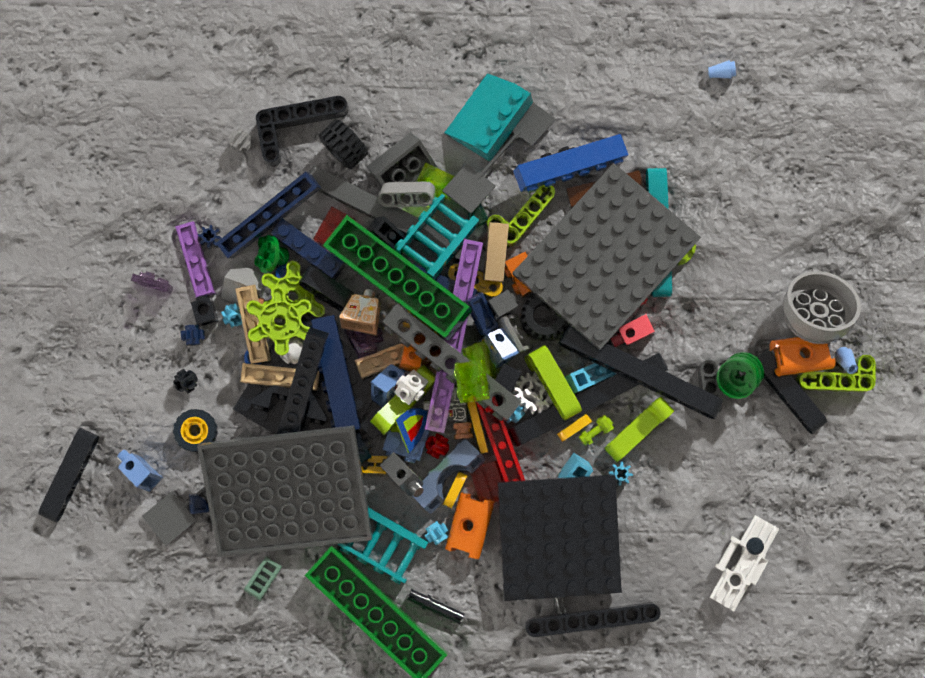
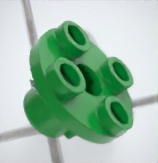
(270, 254)

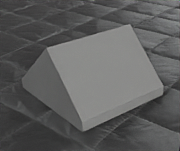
(239, 277)
(515, 331)

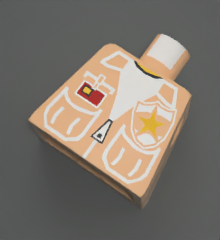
(361, 313)

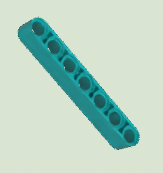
(658, 187)

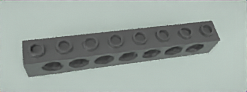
(400, 315)

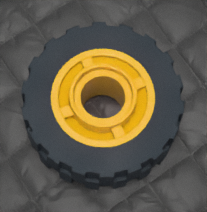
(183, 427)

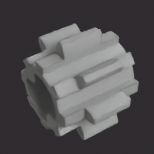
(240, 140)

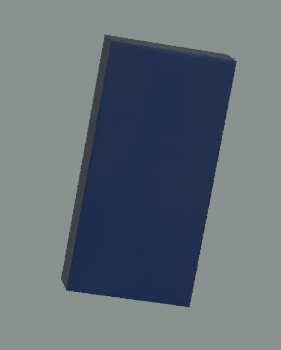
(482, 314)

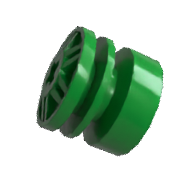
(737, 385)

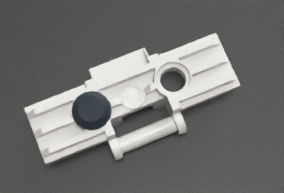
(750, 565)

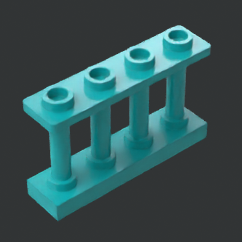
(455, 240)
(399, 534)

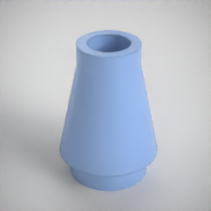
(723, 70)
(845, 358)

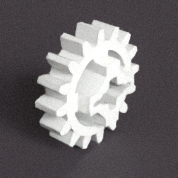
(533, 393)

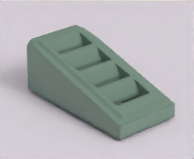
(259, 596)

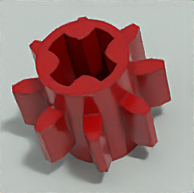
(437, 446)

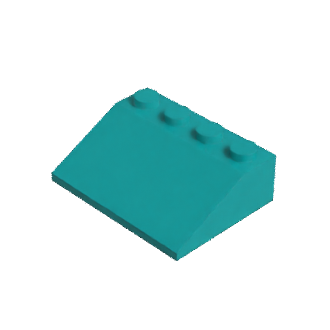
(490, 116)

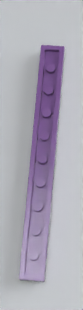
(463, 290)

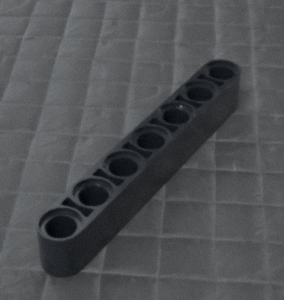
(602, 622)

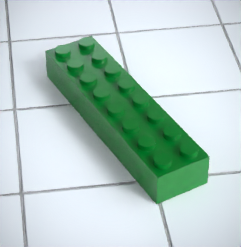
(397, 278)
(376, 614)

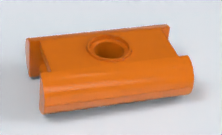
(791, 362)
(479, 514)

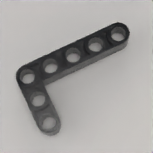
(293, 120)

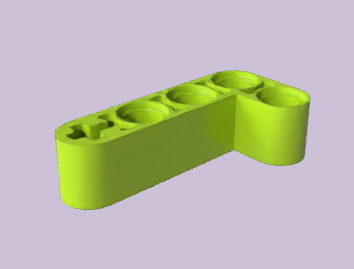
(526, 213)
(834, 378)
(553, 381)
(385, 418)
(639, 428)

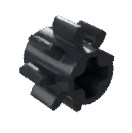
(185, 381)

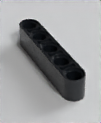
(792, 394)
(68, 475)

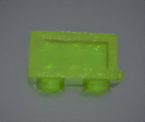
(435, 176)
(479, 351)
(471, 381)

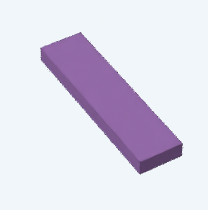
(195, 259)

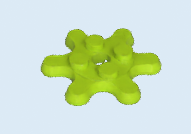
(290, 284)
(278, 308)

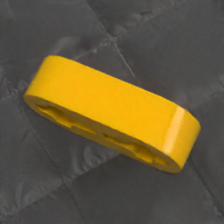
(574, 427)
(373, 469)
(455, 489)

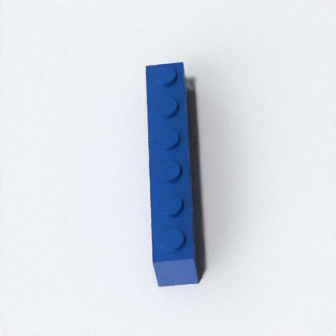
(570, 163)

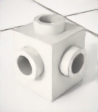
(411, 387)

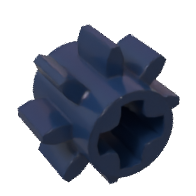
(206, 233)
(192, 335)

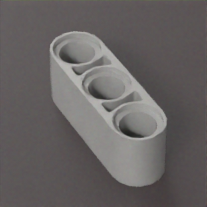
(398, 195)

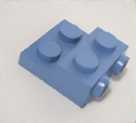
(395, 444)

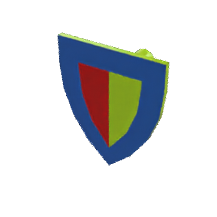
(411, 426)

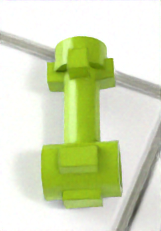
(604, 424)

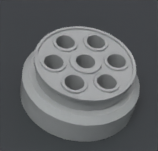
(821, 307)

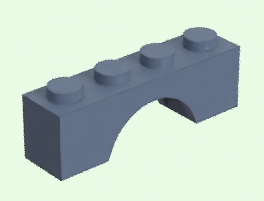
(462, 458)

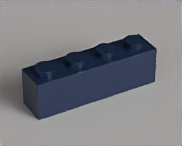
(308, 249)

